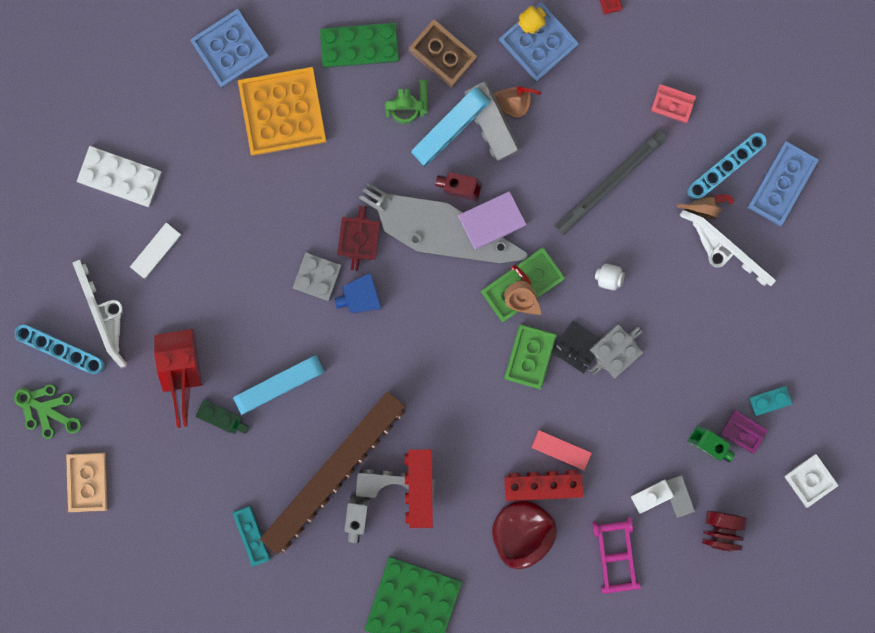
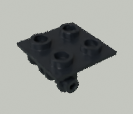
(575, 347)

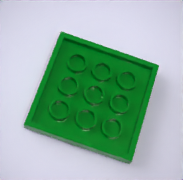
(412, 600)

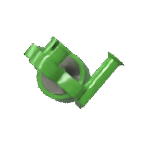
(405, 107)

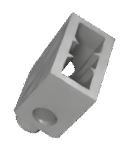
(356, 511)

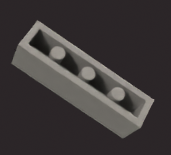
(495, 126)

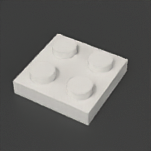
(811, 480)

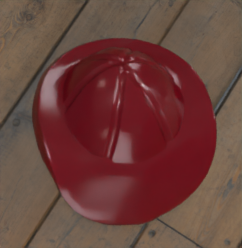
(523, 534)

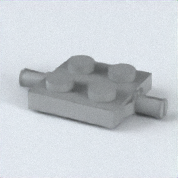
(615, 351)

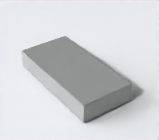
(681, 501)

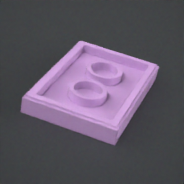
(492, 220)

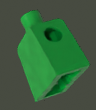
(711, 444)

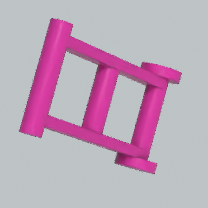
(628, 527)

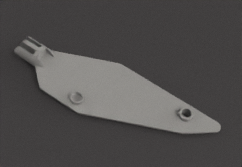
(434, 228)

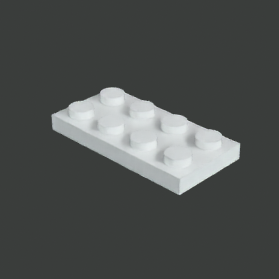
(119, 176)

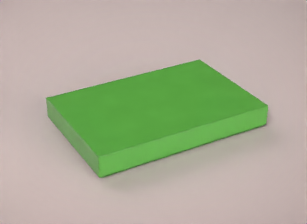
(530, 356)

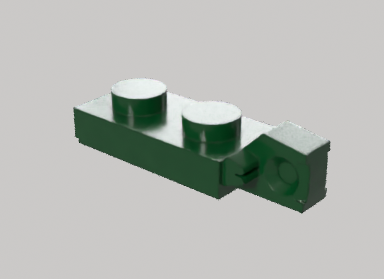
(221, 418)

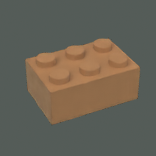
(442, 54)

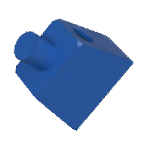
(359, 296)

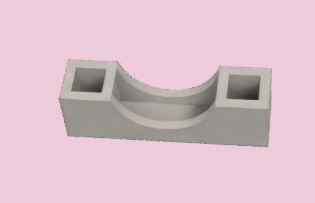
(370, 483)

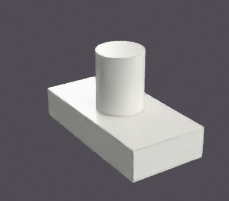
(652, 496)

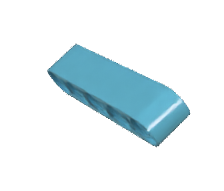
(450, 126)
(735, 162)
(50, 348)
(278, 385)

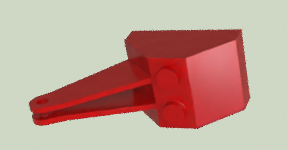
(178, 367)

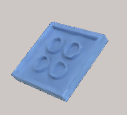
(229, 48)
(542, 50)

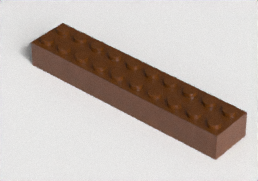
(331, 474)

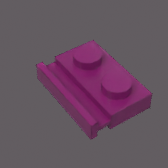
(744, 432)

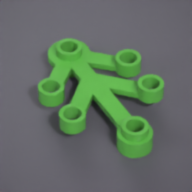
(45, 409)

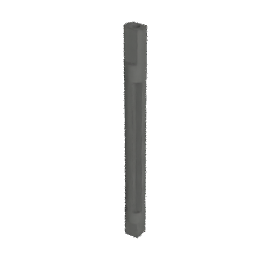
(610, 182)

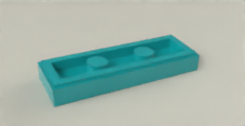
(250, 536)

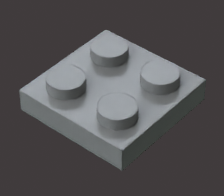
(317, 276)

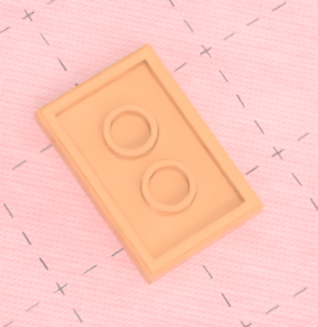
(87, 482)

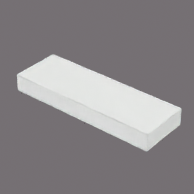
(155, 250)

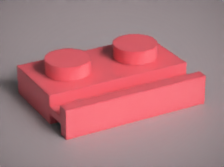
(673, 103)

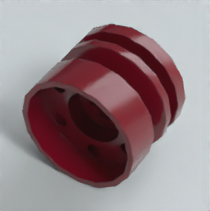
(724, 530)

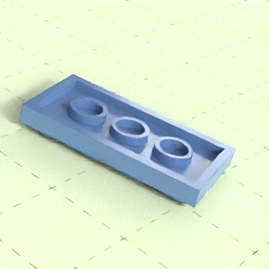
(783, 183)

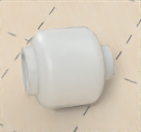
(610, 277)

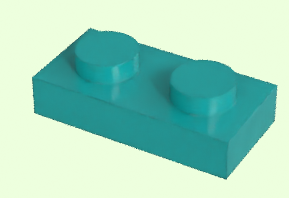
(770, 401)

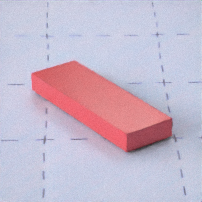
(561, 450)

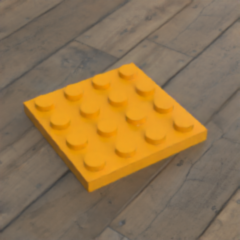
(282, 111)

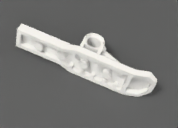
(716, 242)
(107, 323)

